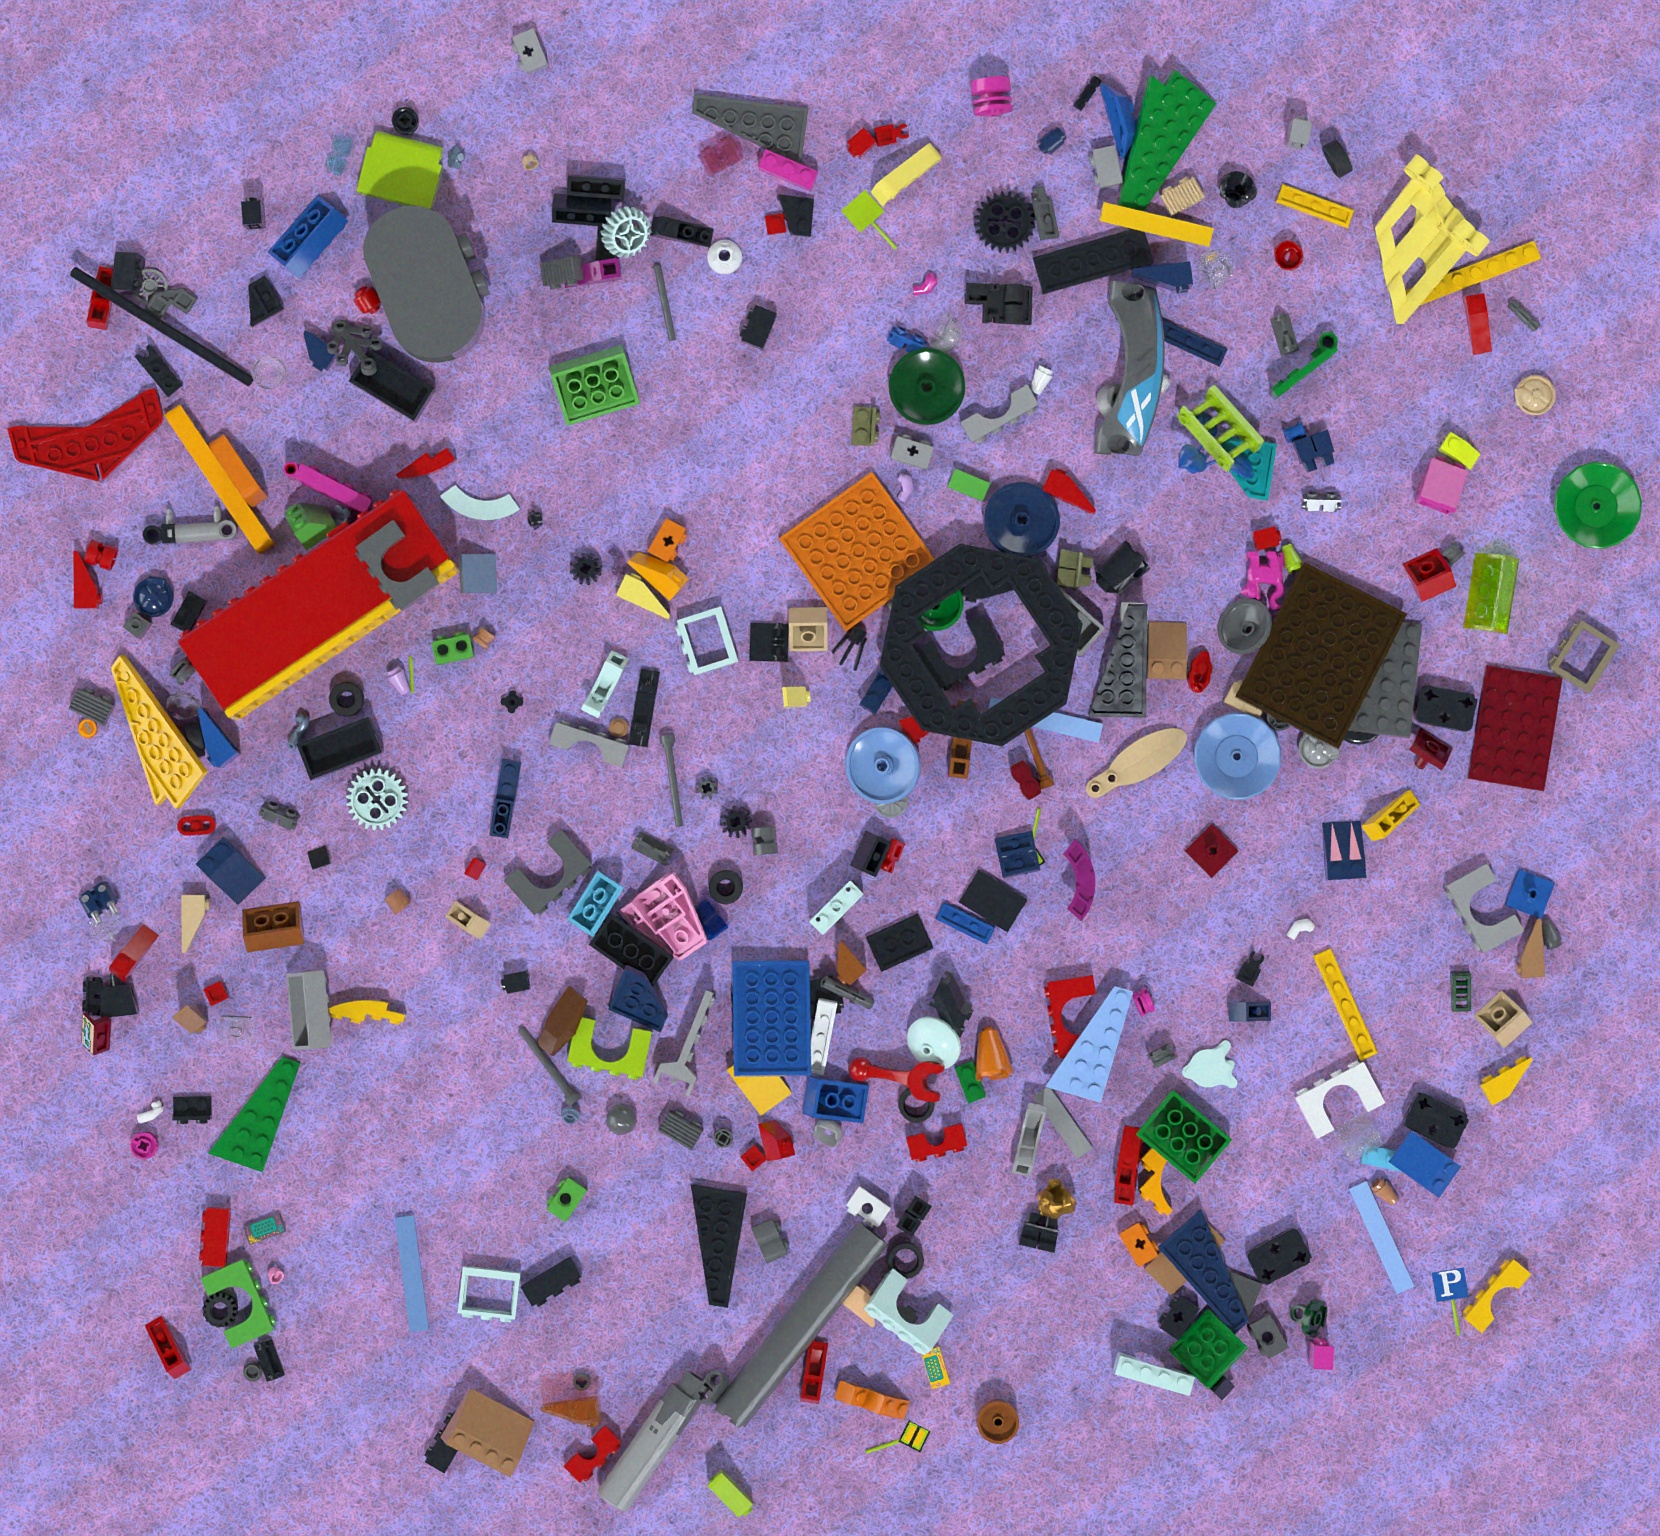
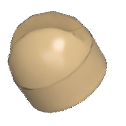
(530, 157)

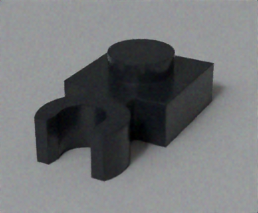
(1249, 972)

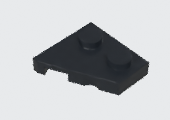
(798, 214)
(262, 301)

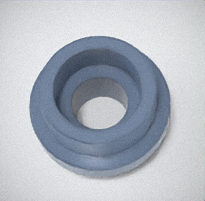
(570, 1115)

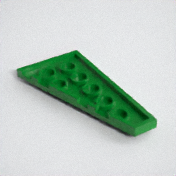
(255, 1127)

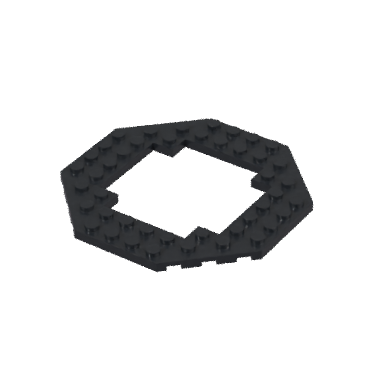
(1043, 602)

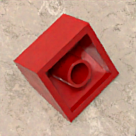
(1429, 575)

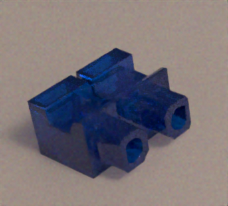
(715, 925)

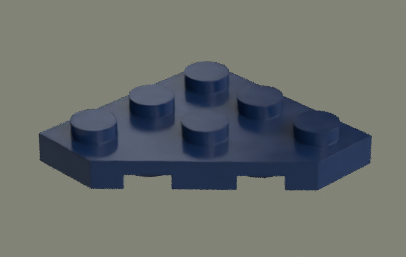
(638, 1000)

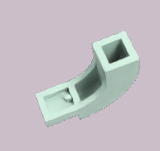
(605, 684)

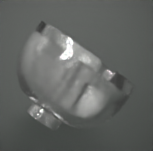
(947, 334)

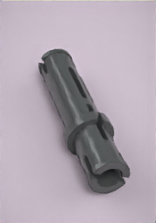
(853, 995)

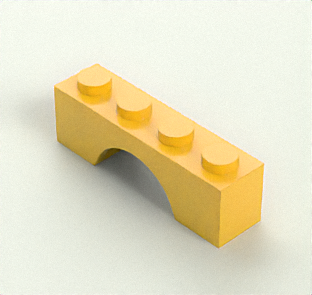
(1480, 1313)

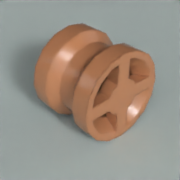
(483, 638)

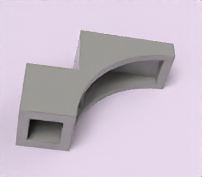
(1029, 1139)

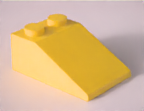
(762, 1091)

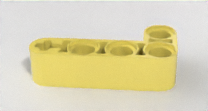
(905, 174)

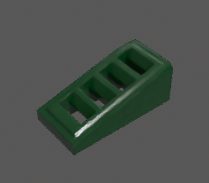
(1460, 975)

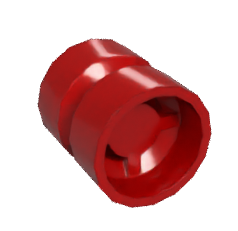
(101, 555)

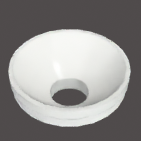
(728, 266)

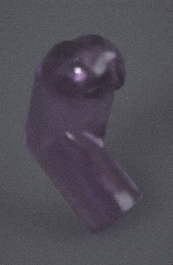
(620, 561)

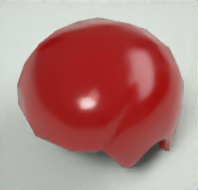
(1295, 258)

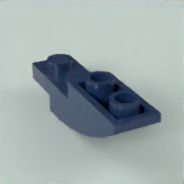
(876, 693)
(505, 798)

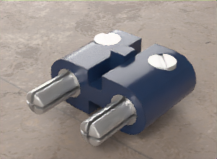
(98, 900)

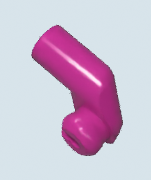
(927, 286)

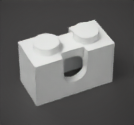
(861, 1197)

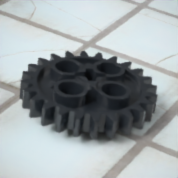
(1007, 204)

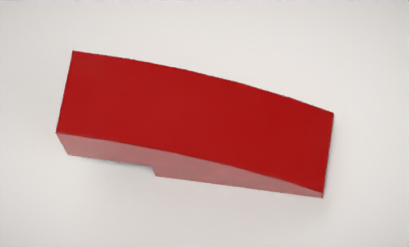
(100, 307)
(426, 465)
(814, 1372)

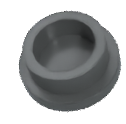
(252, 1371)

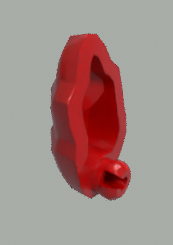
(1199, 667)

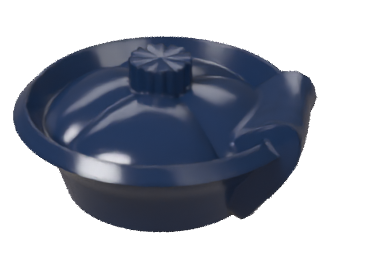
(153, 596)

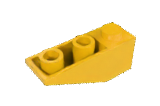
(1501, 1086)

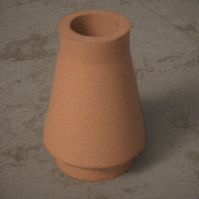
(1384, 1191)

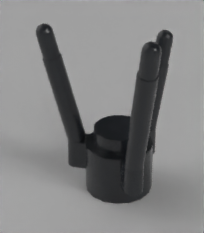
(856, 636)

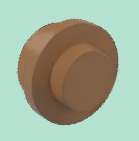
(618, 727)

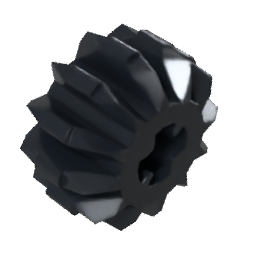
(580, 565)
(732, 816)

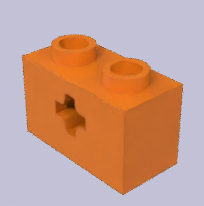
(667, 530)
(1129, 1237)

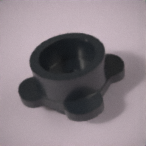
(535, 519)
(511, 707)

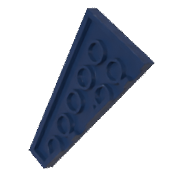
(1200, 1263)

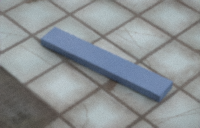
(411, 1273)

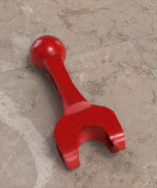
(916, 1079)

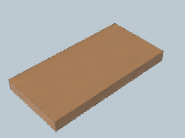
(1166, 1273)

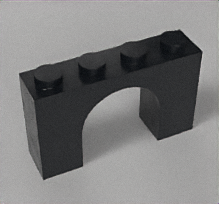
(987, 652)

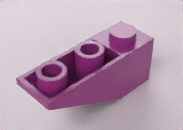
(600, 272)

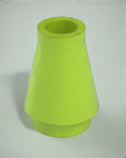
(1291, 559)

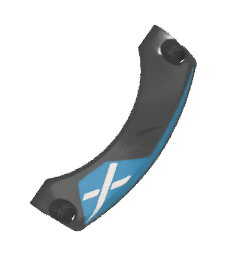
(1137, 402)

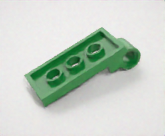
(1320, 355)

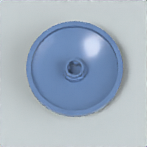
(883, 765)

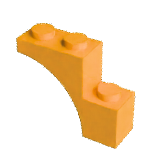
(1151, 1187)

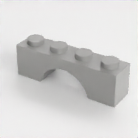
(978, 427)
(613, 751)

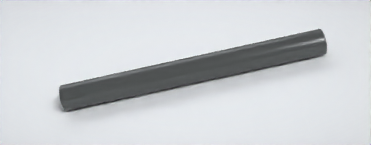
(664, 303)

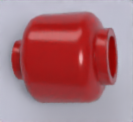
(367, 300)

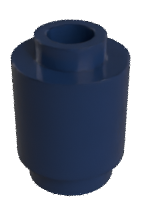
(1051, 141)

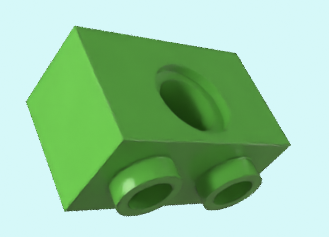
(561, 1209)

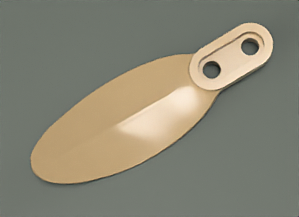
(1140, 760)

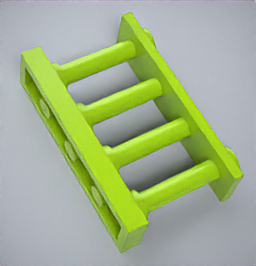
(1232, 417)

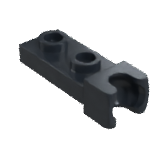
(159, 372)

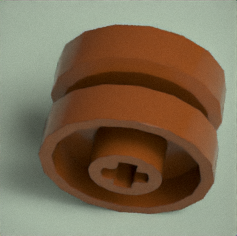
(995, 1410)

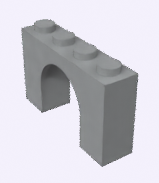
(1461, 893)

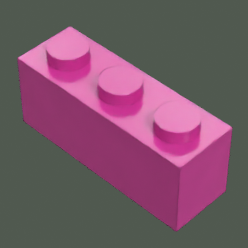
(788, 170)
(1321, 1354)

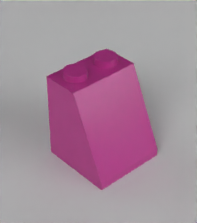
(1441, 485)

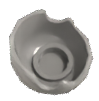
(830, 1140)

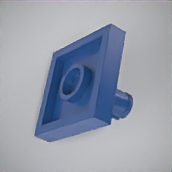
(1530, 894)

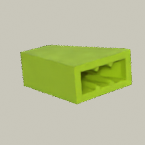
(730, 1493)

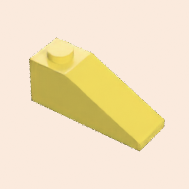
(638, 593)
(795, 697)

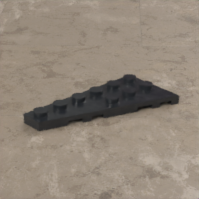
(719, 1226)

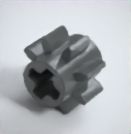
(702, 790)

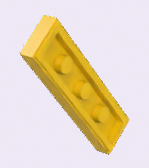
(1314, 206)

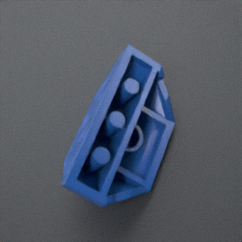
(1120, 118)

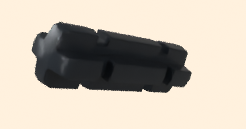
(1087, 93)

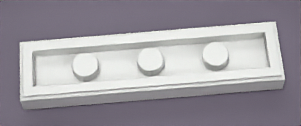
(822, 1034)

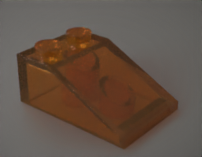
(579, 1410)

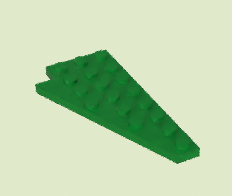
(1165, 127)

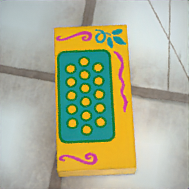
(936, 1368)

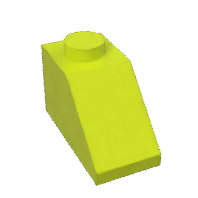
(1459, 450)

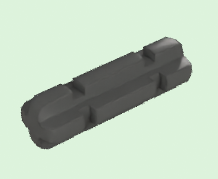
(1524, 315)

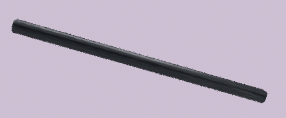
(161, 326)

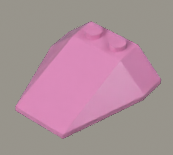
(666, 917)

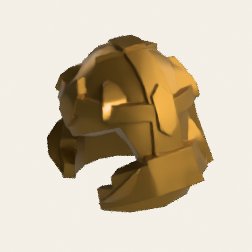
(1055, 1200)

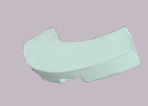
(479, 509)

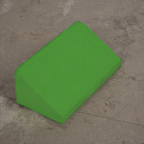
(968, 485)

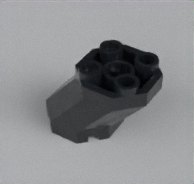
(951, 1004)

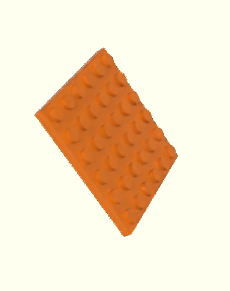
(857, 550)

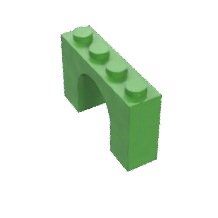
(240, 1276)

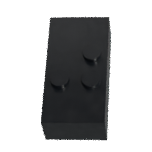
(628, 947)

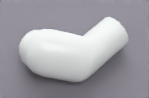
(1300, 925)
(152, 1114)

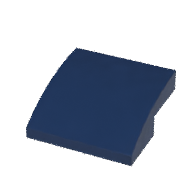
(1017, 854)

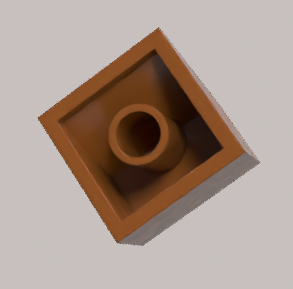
(848, 965)

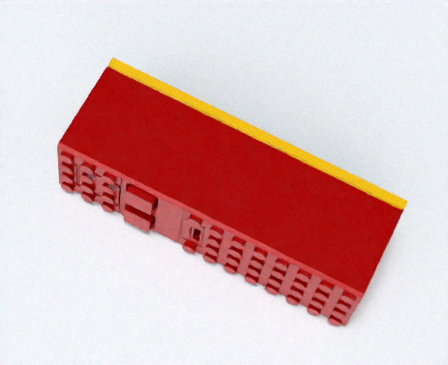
(310, 609)

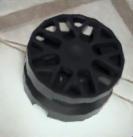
(405, 120)

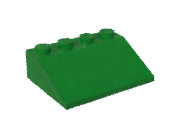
(1183, 1136)

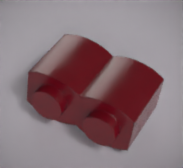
(1027, 784)

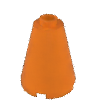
(991, 1056)

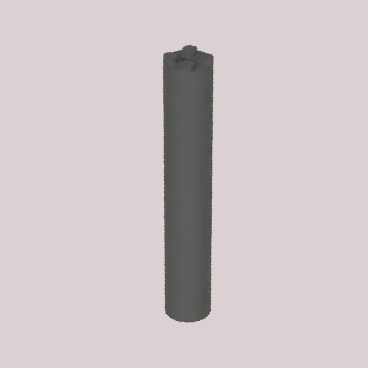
(800, 1325)

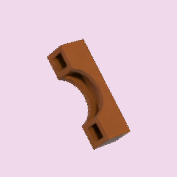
(960, 755)

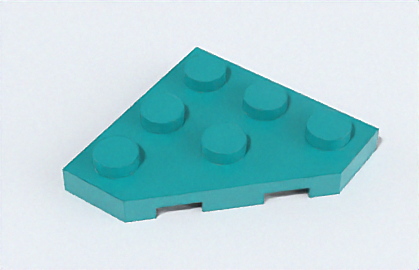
(1262, 465)

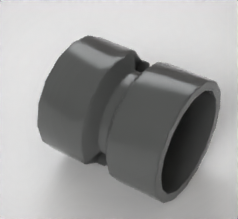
(764, 841)

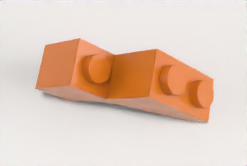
(871, 1400)

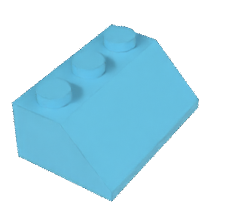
(595, 903)

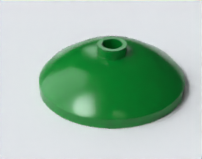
(944, 614)

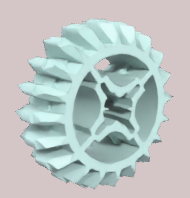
(621, 226)

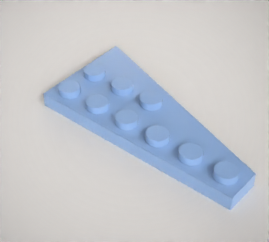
(1091, 1057)

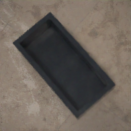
(394, 387)
(340, 748)

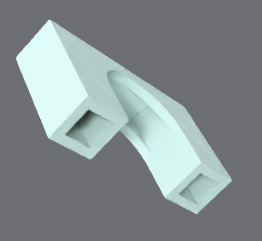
(884, 1309)
(1141, 1371)

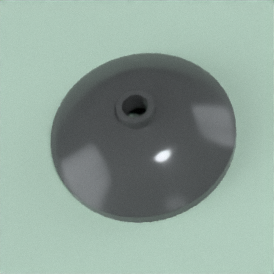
(1237, 621)

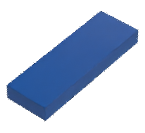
(965, 923)

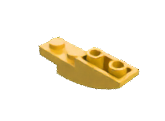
(358, 1011)

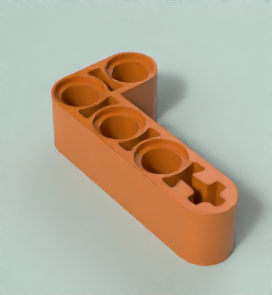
(237, 471)

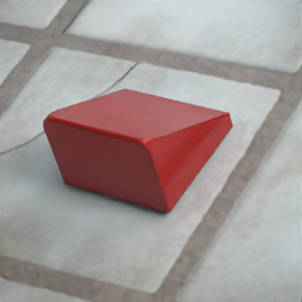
(475, 868)

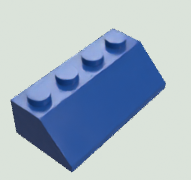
(308, 236)

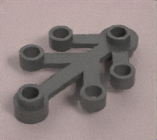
(368, 365)

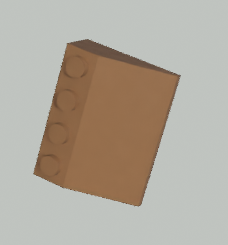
(488, 1432)

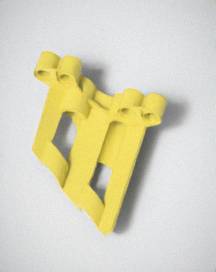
(1437, 237)

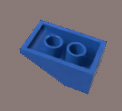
(217, 744)
(835, 1099)
(1424, 1164)

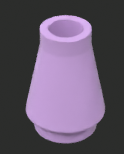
(398, 679)

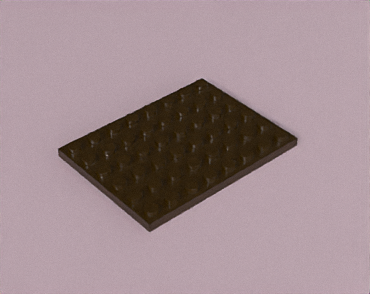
(1321, 655)

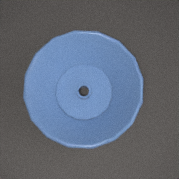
(1257, 750)

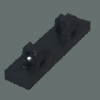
(644, 708)

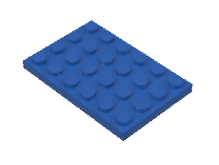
(771, 1018)

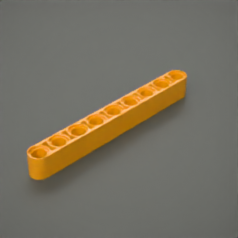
(219, 479)

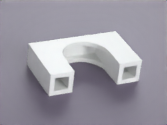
(1311, 1100)

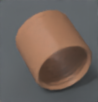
(397, 901)

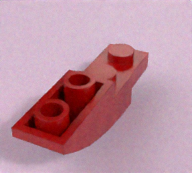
(1128, 1166)

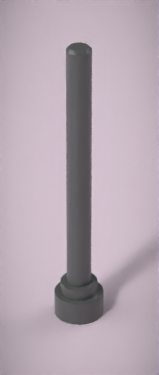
(668, 742)
(570, 1096)

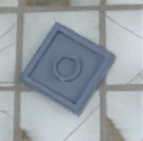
(477, 573)

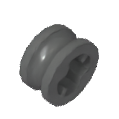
(585, 1377)

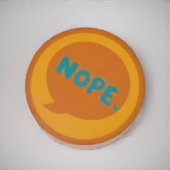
(87, 728)

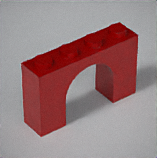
(1059, 994)

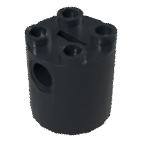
(1120, 569)

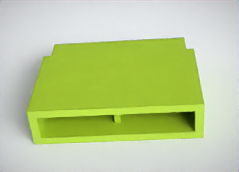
(401, 170)

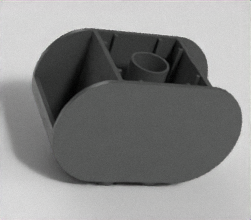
(426, 283)

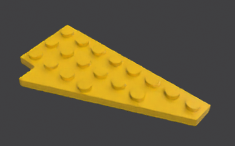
(165, 755)

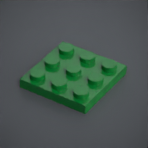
(1208, 1349)

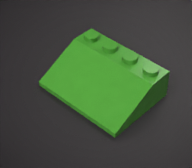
(594, 385)

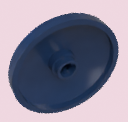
(1021, 519)

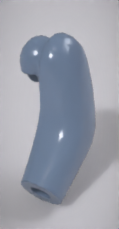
(300, 731)

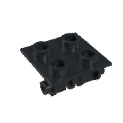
(769, 642)

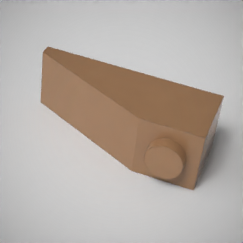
(1532, 955)
(191, 1019)

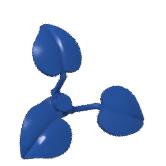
(1195, 461)

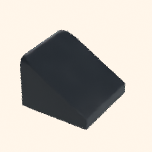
(319, 857)

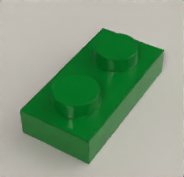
(971, 1087)

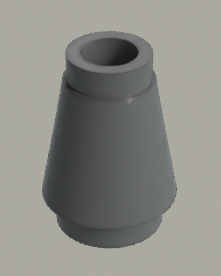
(1550, 935)

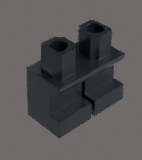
(913, 1215)
(1031, 1231)

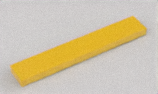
(1156, 224)
(1345, 1004)

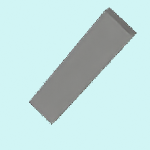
(1063, 1122)

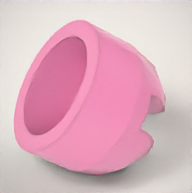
(275, 1275)

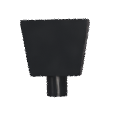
(118, 999)

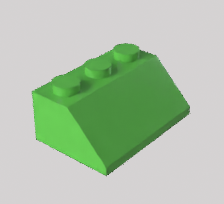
(309, 523)

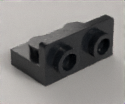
(192, 1108)

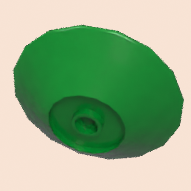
(1617, 501)

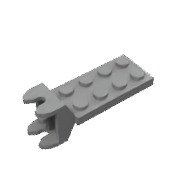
(679, 1069)

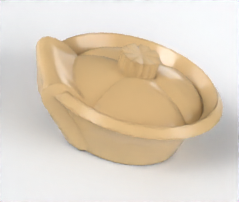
(1535, 395)

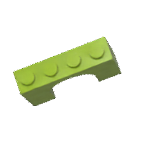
(632, 1063)

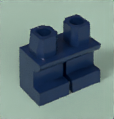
(1307, 453)

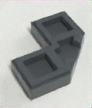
(177, 297)

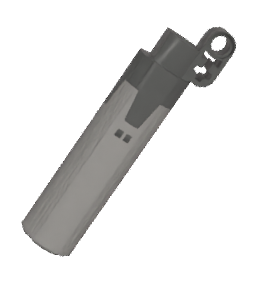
(658, 1436)

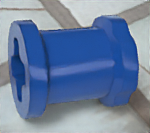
(1294, 432)

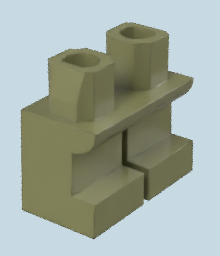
(1076, 561)

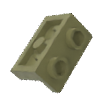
(864, 426)

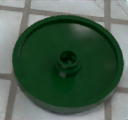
(926, 386)

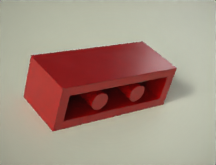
(215, 1236)

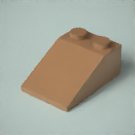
(1167, 651)

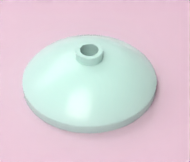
(933, 1041)

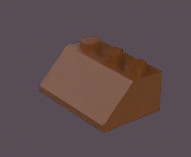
(272, 926)

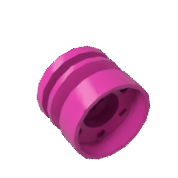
(991, 92)

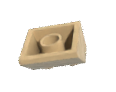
(808, 629)
(1503, 1019)

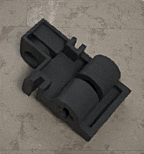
(1004, 303)

